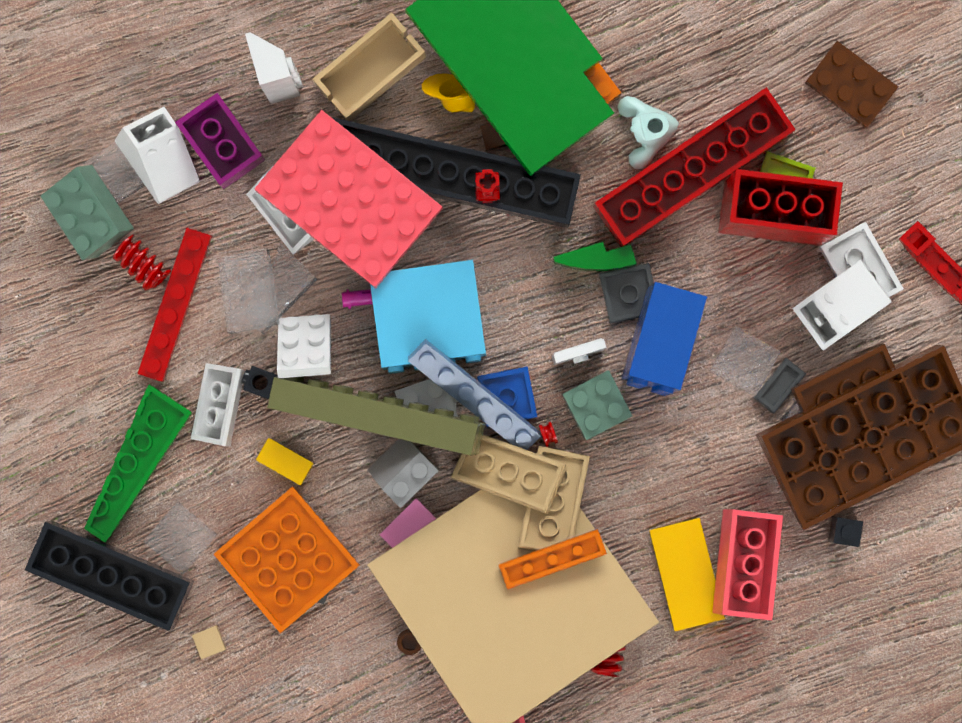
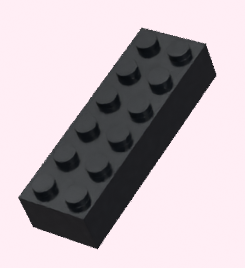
(109, 575)

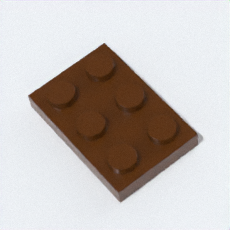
(851, 84)

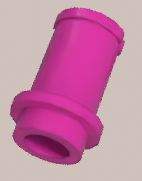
(356, 298)

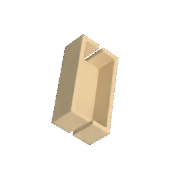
(369, 67)

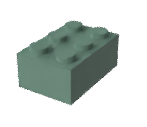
(87, 212)

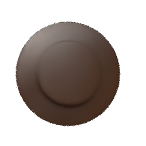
(407, 643)

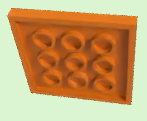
(286, 559)

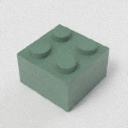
(597, 405)

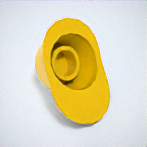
(449, 92)

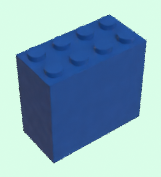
(663, 339)

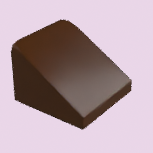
(491, 137)

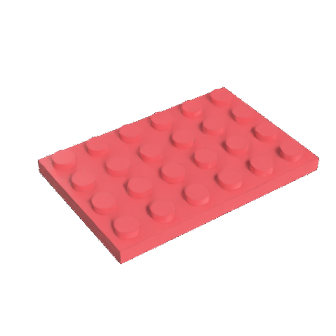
(348, 198)

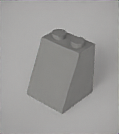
(402, 471)

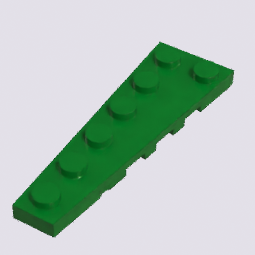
(145, 444)

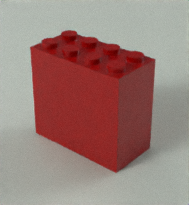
(780, 207)

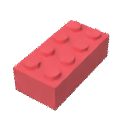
(747, 564)

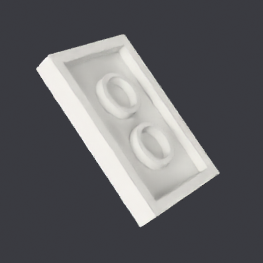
(861, 245)
(304, 346)

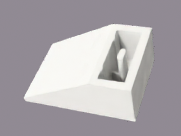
(158, 154)
(842, 305)

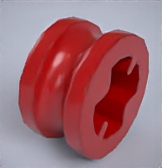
(548, 434)

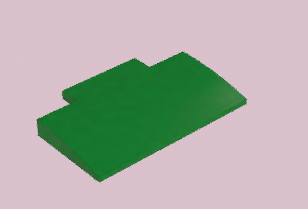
(520, 69)

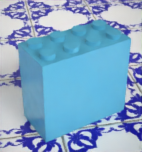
(431, 305)

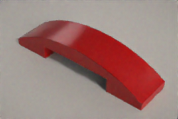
(933, 259)

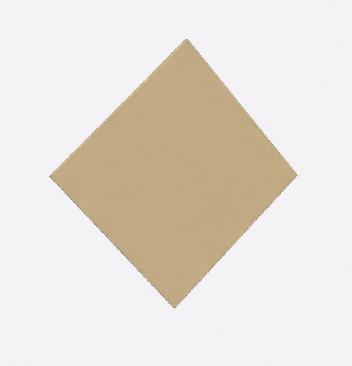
(501, 645)

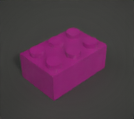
(220, 141)

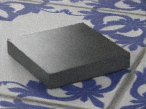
(625, 291)

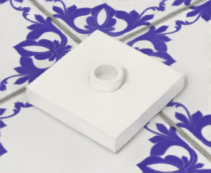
(579, 353)

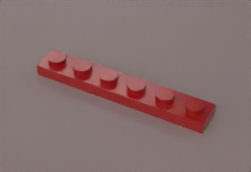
(174, 304)

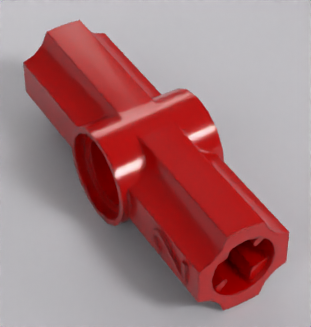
(487, 186)

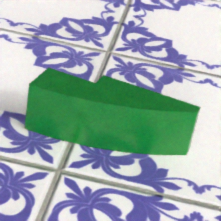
(597, 259)

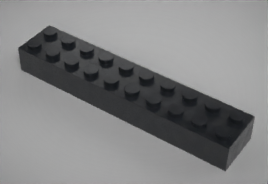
(450, 170)

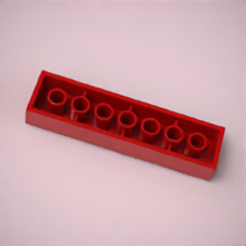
(694, 167)

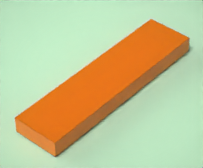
(552, 559)

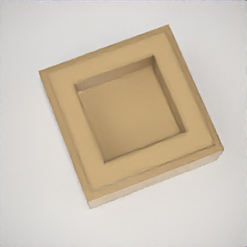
(209, 642)

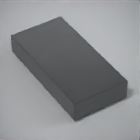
(779, 385)

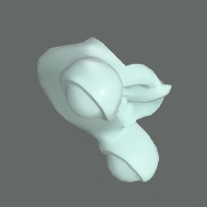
(650, 127)

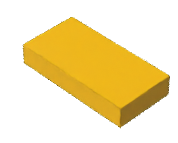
(284, 461)

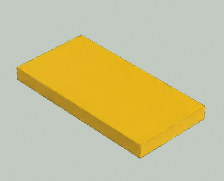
(685, 573)

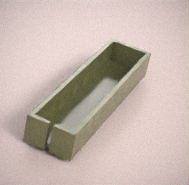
(376, 415)

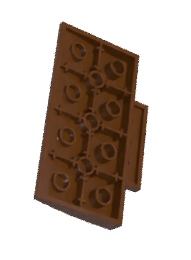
(864, 430)

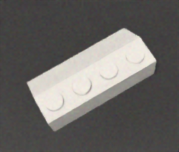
(274, 70)

